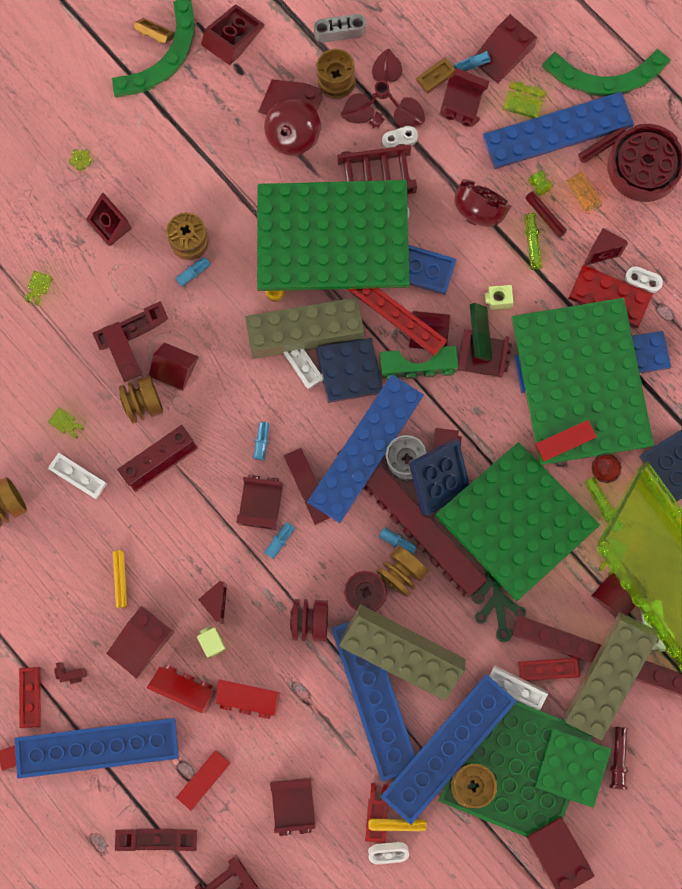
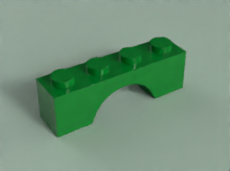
(443, 363)

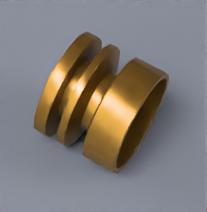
(336, 73)
(190, 245)
(140, 399)
(10, 501)
(402, 571)
(482, 778)

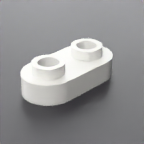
(400, 137)
(643, 279)
(388, 853)

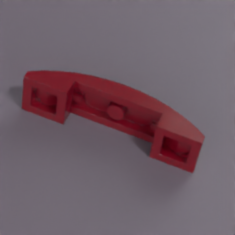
(137, 325)
(305, 481)
(155, 839)

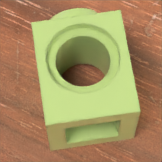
(505, 292)
(211, 642)

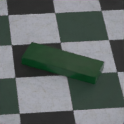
(480, 332)

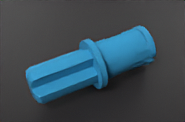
(473, 62)
(192, 271)
(261, 441)
(279, 540)
(395, 540)

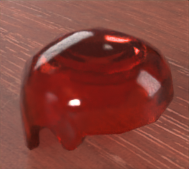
(606, 468)

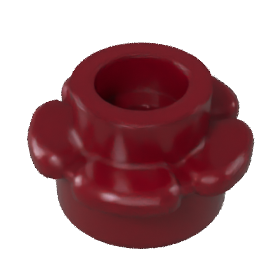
(376, 120)

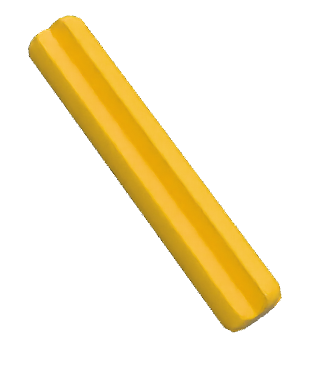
(120, 579)
(396, 825)

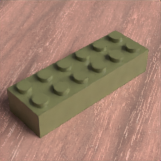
(304, 327)
(403, 652)
(610, 676)

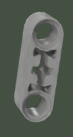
(340, 22)

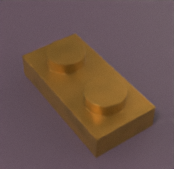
(154, 30)
(435, 75)

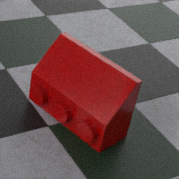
(182, 689)
(247, 698)

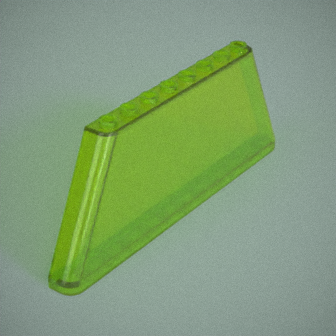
(646, 554)

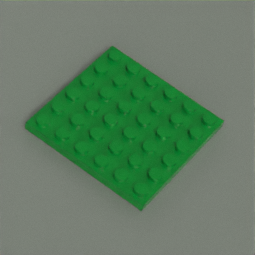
(517, 521)
(514, 756)

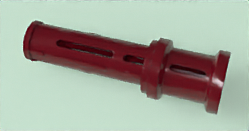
(619, 768)

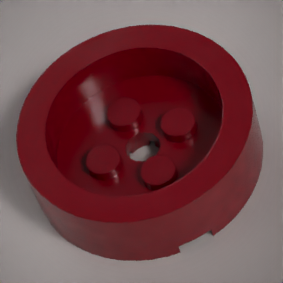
(630, 172)

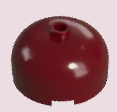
(301, 125)
(479, 207)

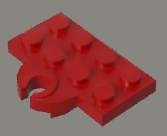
(597, 286)

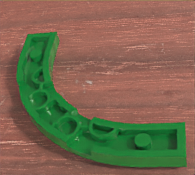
(169, 63)
(606, 85)

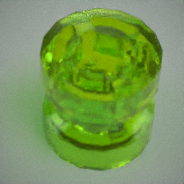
(540, 183)

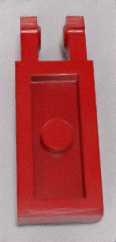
(376, 810)

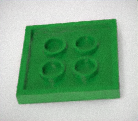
(573, 768)

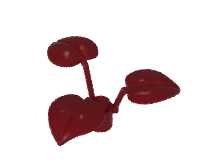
(386, 68)

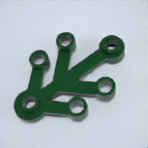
(498, 601)

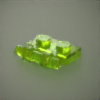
(523, 104)

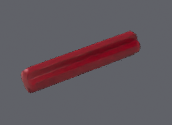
(600, 146)
(546, 214)

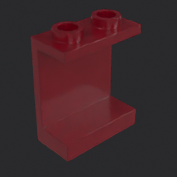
(463, 97)
(493, 367)
(260, 502)
(293, 806)

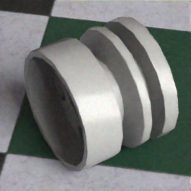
(398, 450)

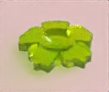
(80, 159)

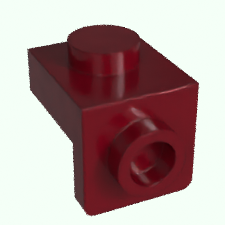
(73, 676)

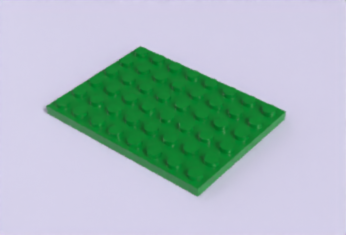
(332, 235)
(583, 368)

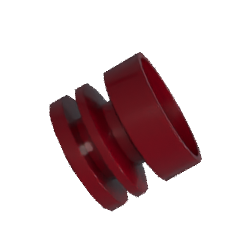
(360, 581)
(309, 620)

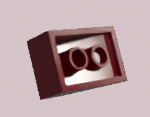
(231, 34)
(506, 47)
(280, 90)
(139, 641)
(560, 855)

